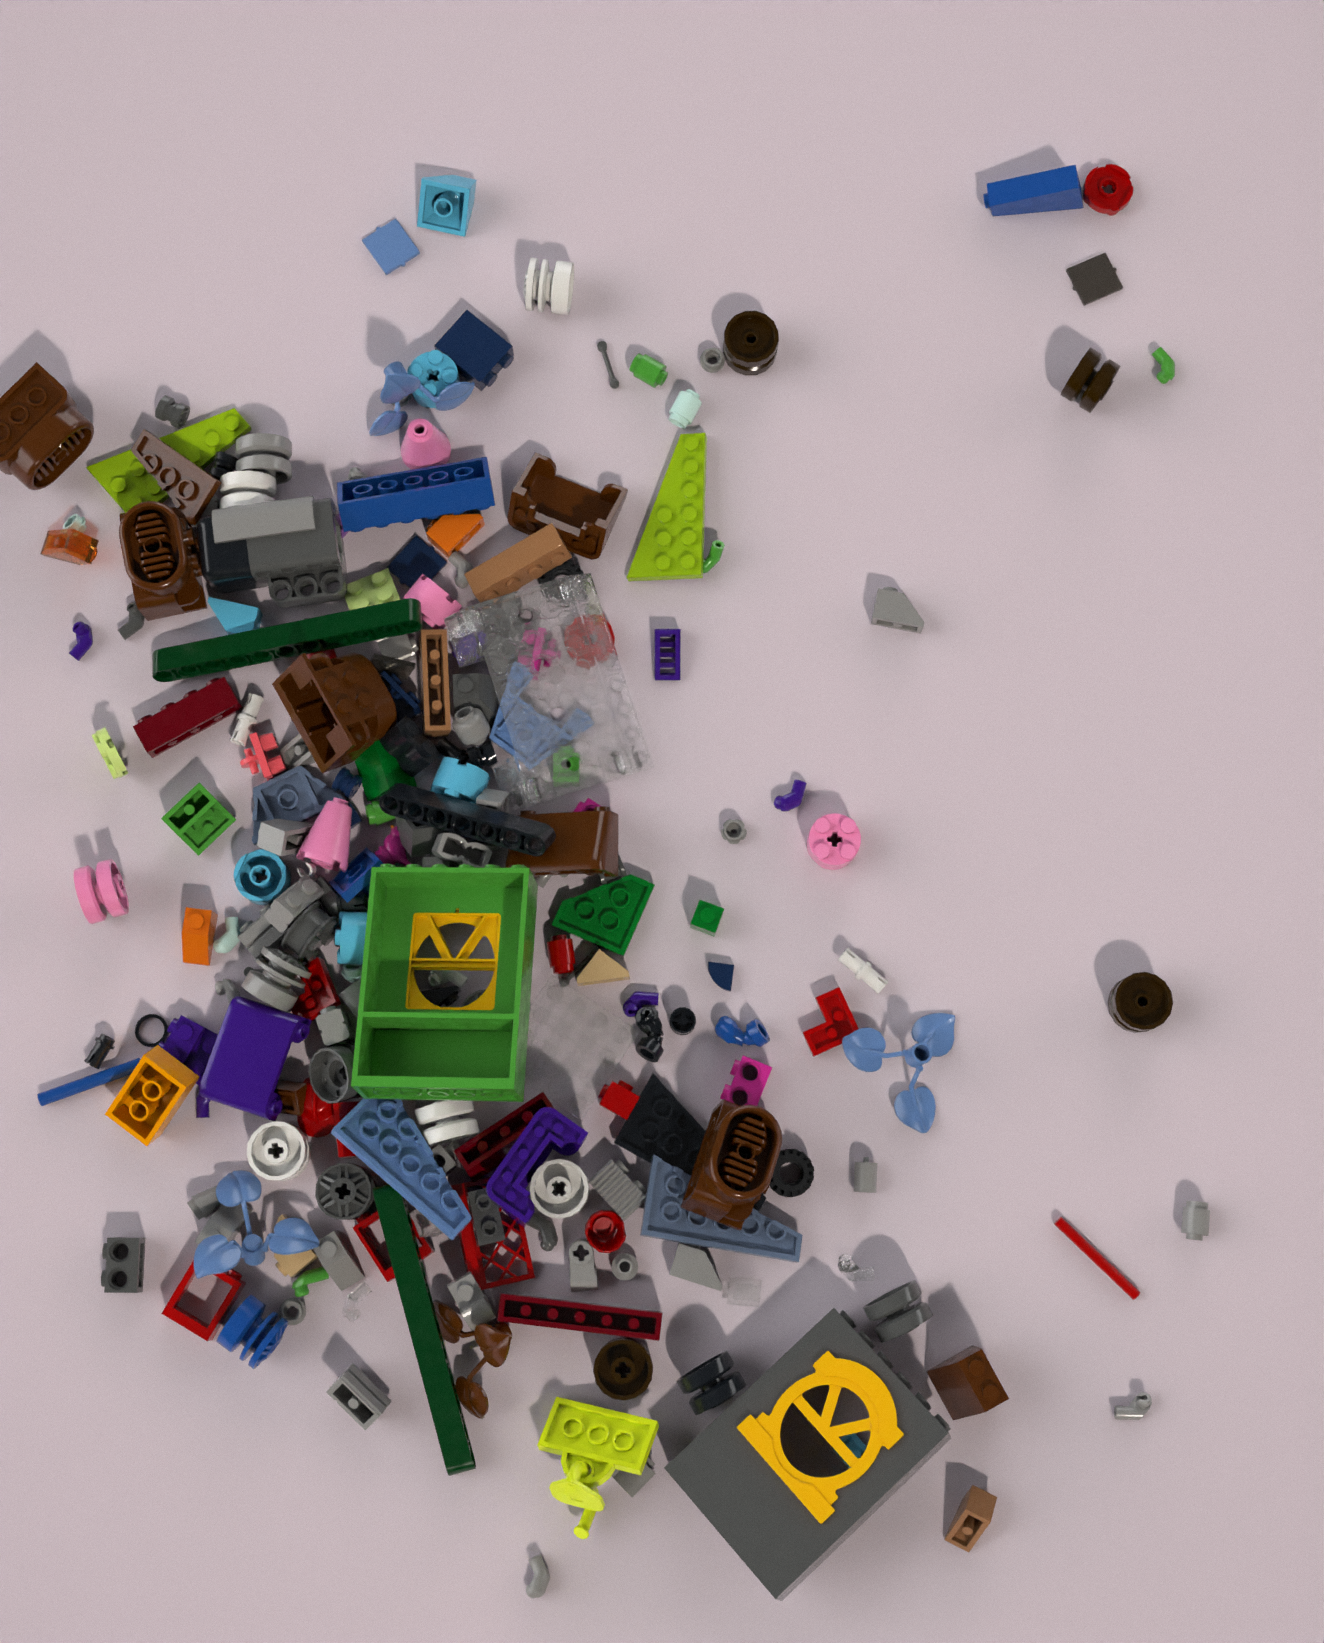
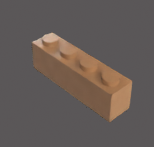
(518, 564)
(434, 683)

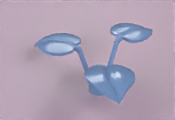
(399, 385)
(934, 1039)
(218, 1255)

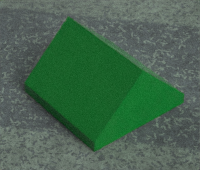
(380, 771)

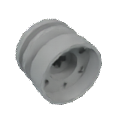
(276, 979)

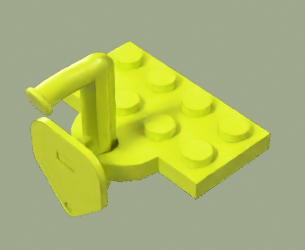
(596, 1441)

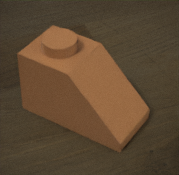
(971, 1518)

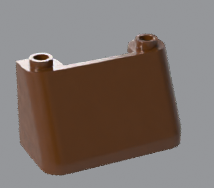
(578, 513)
(583, 844)

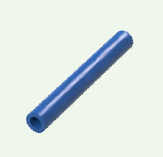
(87, 1082)

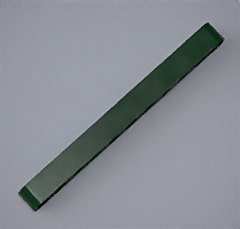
(287, 640)
(424, 1330)

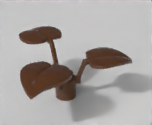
(493, 1342)

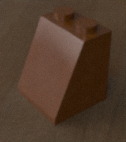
(967, 1384)

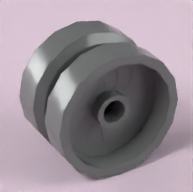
(900, 1316)

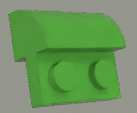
(198, 818)

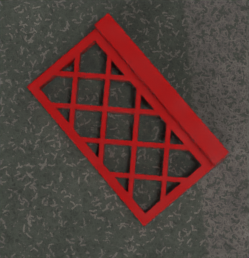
(473, 1256)

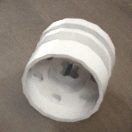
(549, 286)

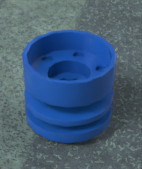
(252, 1331)

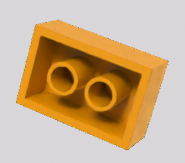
(152, 1095)

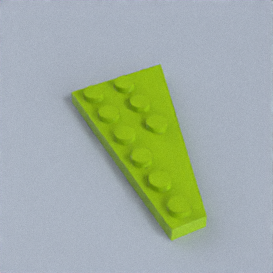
(132, 484)
(675, 530)

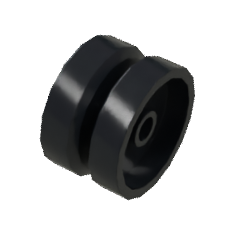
(713, 1386)

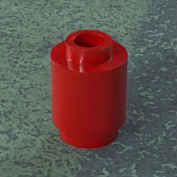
(561, 954)

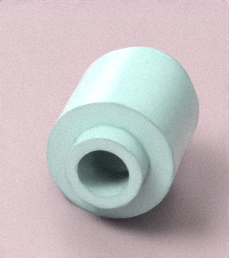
(684, 408)

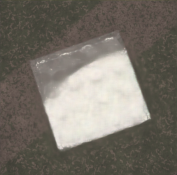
(573, 1046)

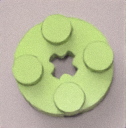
(109, 753)

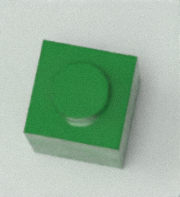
(707, 918)

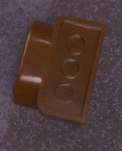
(40, 429)
(170, 578)
(336, 706)
(722, 1181)

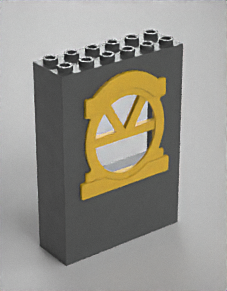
(766, 1507)

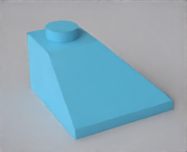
(446, 203)

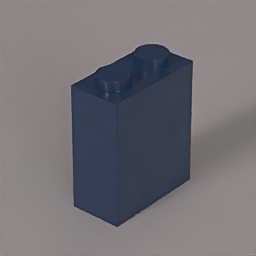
(476, 350)

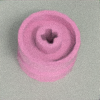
(101, 891)

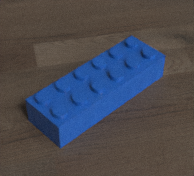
(415, 494)

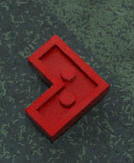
(318, 992)
(838, 1023)

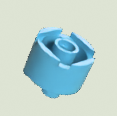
(429, 367)
(459, 780)
(261, 863)
(351, 937)

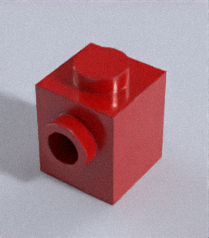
(618, 1098)

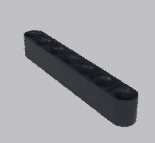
(467, 819)

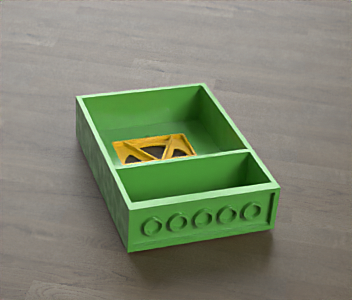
(431, 1051)

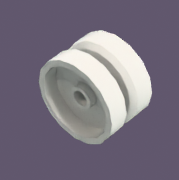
(246, 488)
(447, 1123)
(263, 1147)
(548, 1177)

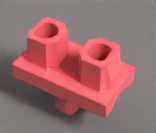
(261, 745)

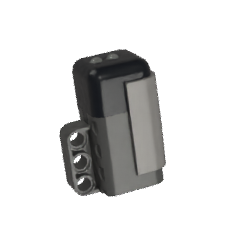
(275, 546)

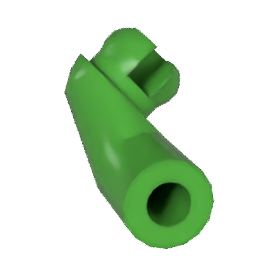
(1167, 365)
(714, 555)
(308, 1277)

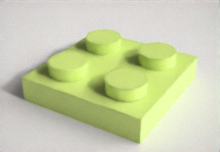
(371, 590)

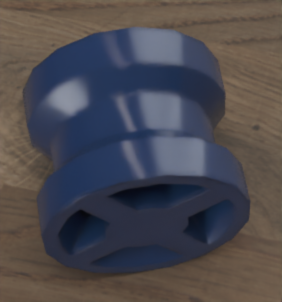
(347, 783)

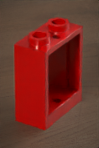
(367, 1220)
(193, 1323)

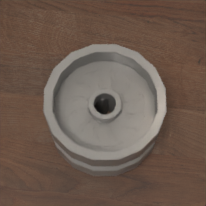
(265, 454)

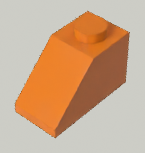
(453, 531)
(198, 936)

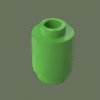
(648, 370)

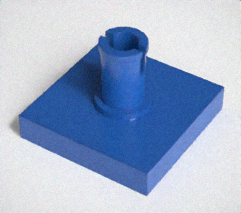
(357, 875)

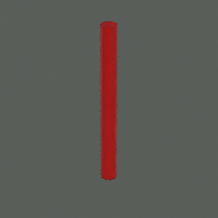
(1097, 1258)

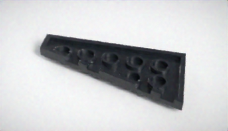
(663, 1129)

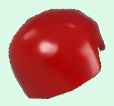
(605, 1231)

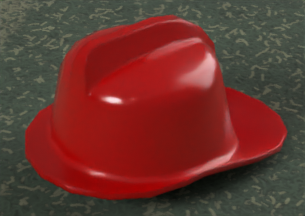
(317, 1114)

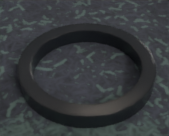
(140, 1022)

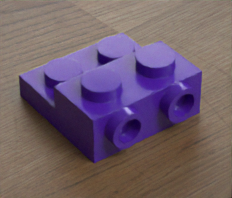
(190, 1044)

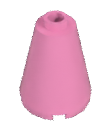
(424, 445)
(329, 837)

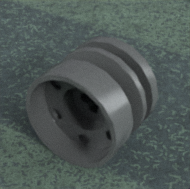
(332, 1073)
(353, 1205)

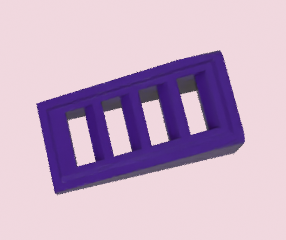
(676, 633)

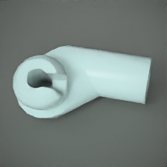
(228, 939)

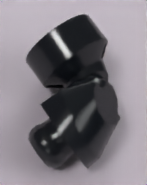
(650, 1024)

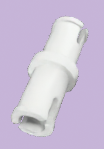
(246, 720)
(862, 970)

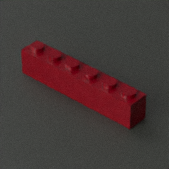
(580, 1316)

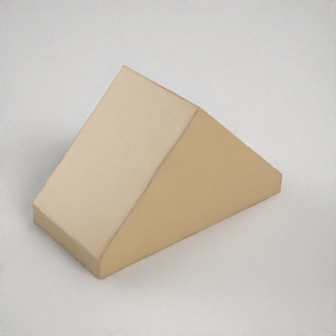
(602, 970)

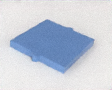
(390, 246)

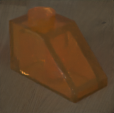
(70, 546)

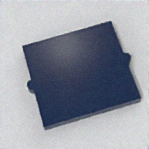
(416, 560)

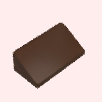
(292, 1096)

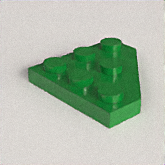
(606, 913)

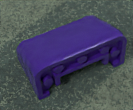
(251, 1057)
(544, 1133)

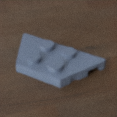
(290, 796)

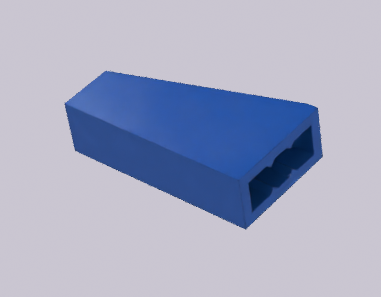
(1035, 193)

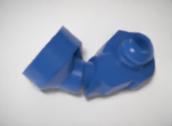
(731, 1033)

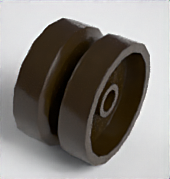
(750, 343)
(1090, 380)
(1147, 989)
(623, 1385)

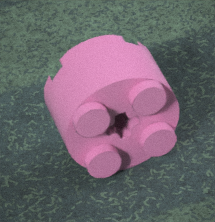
(435, 602)
(844, 830)

